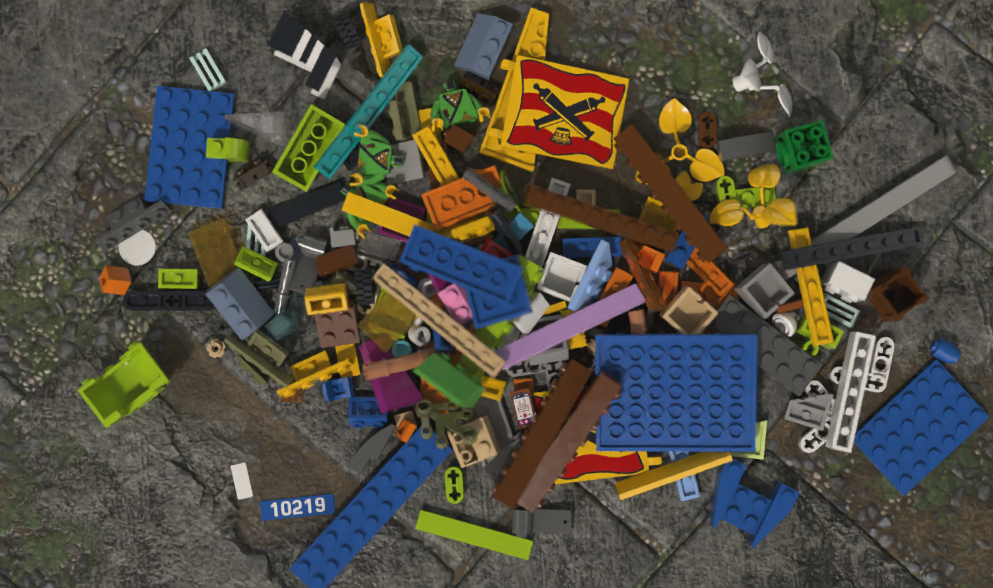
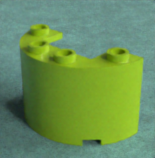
(124, 385)

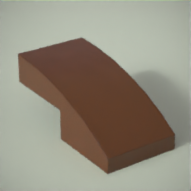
(337, 259)

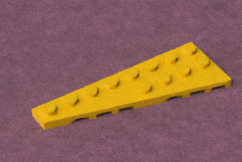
(531, 45)

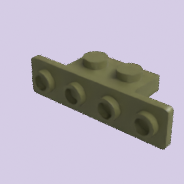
(405, 113)
(264, 354)

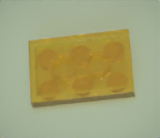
(214, 250)
(387, 322)

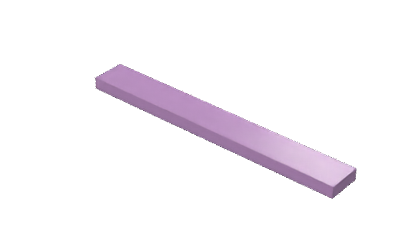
(570, 326)

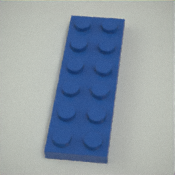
(461, 265)

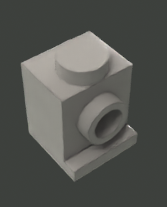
(343, 237)

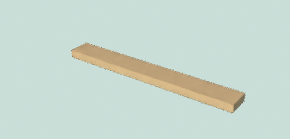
(439, 320)

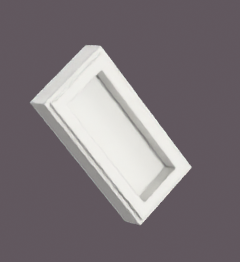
(264, 230)
(527, 322)

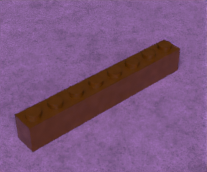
(670, 194)
(600, 218)
(540, 434)
(570, 437)

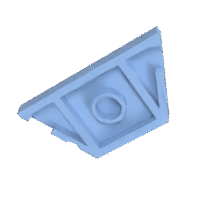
(594, 278)

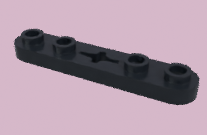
(154, 301)

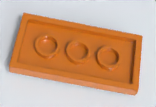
(459, 200)

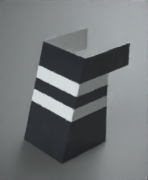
(304, 50)

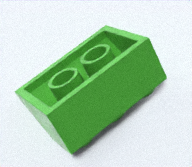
(451, 379)

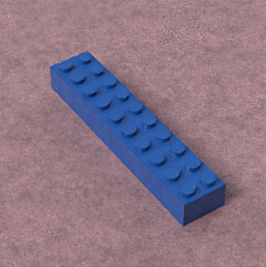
(369, 510)

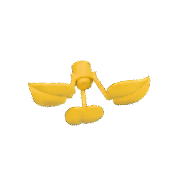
(678, 119)
(781, 211)

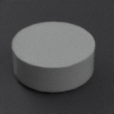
(285, 249)

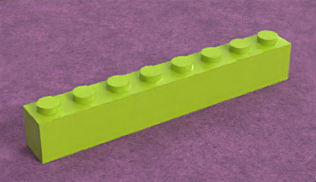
(494, 335)

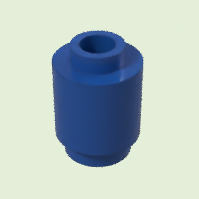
(945, 351)

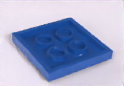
(490, 312)

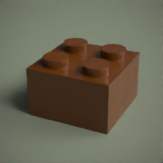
(338, 326)

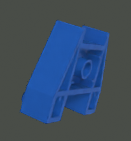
(746, 507)

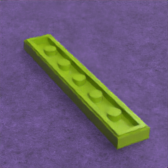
(474, 534)

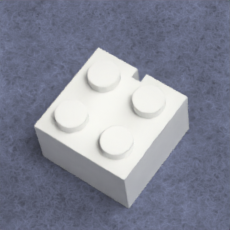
(560, 277)
(847, 282)

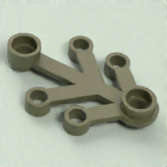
(445, 420)

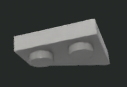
(810, 410)

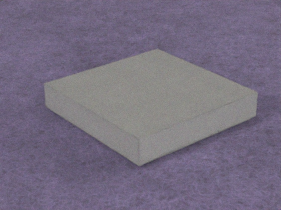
(412, 163)

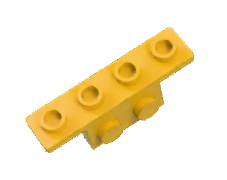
(382, 37)
(468, 229)
(311, 370)

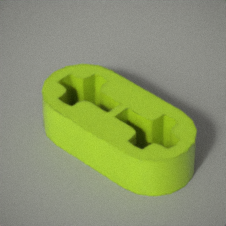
(721, 195)
(449, 485)

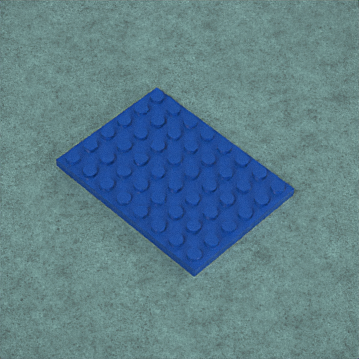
(679, 392)

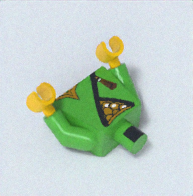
(456, 108)
(374, 158)
(377, 193)

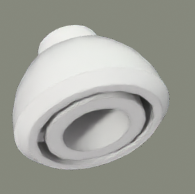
(785, 323)

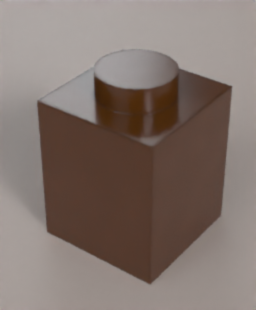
(457, 139)

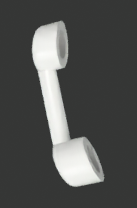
(417, 333)

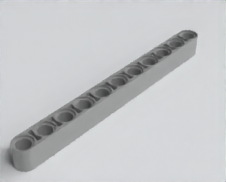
(882, 206)

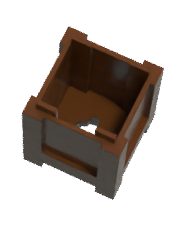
(905, 294)

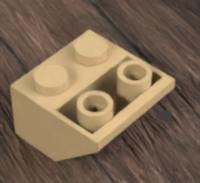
(485, 446)

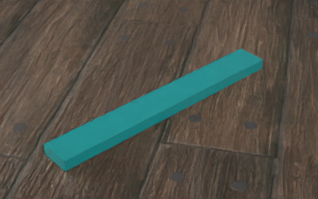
(368, 111)

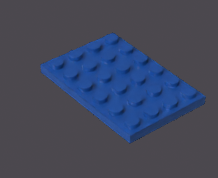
(178, 146)
(919, 427)

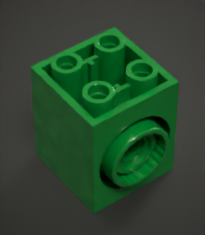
(803, 147)

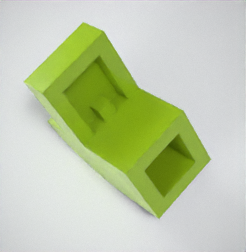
(229, 148)

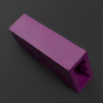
(390, 391)

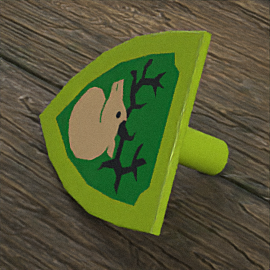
(508, 189)

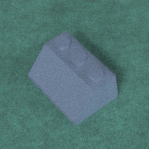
(484, 45)
(240, 303)

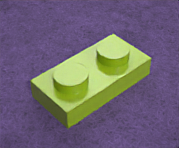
(751, 197)
(255, 263)
(178, 278)

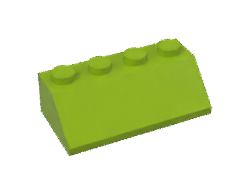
(306, 147)

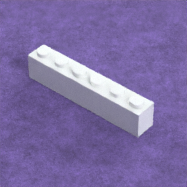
(850, 391)

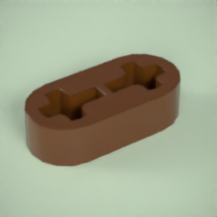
(712, 133)

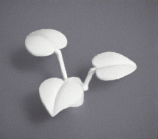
(750, 78)

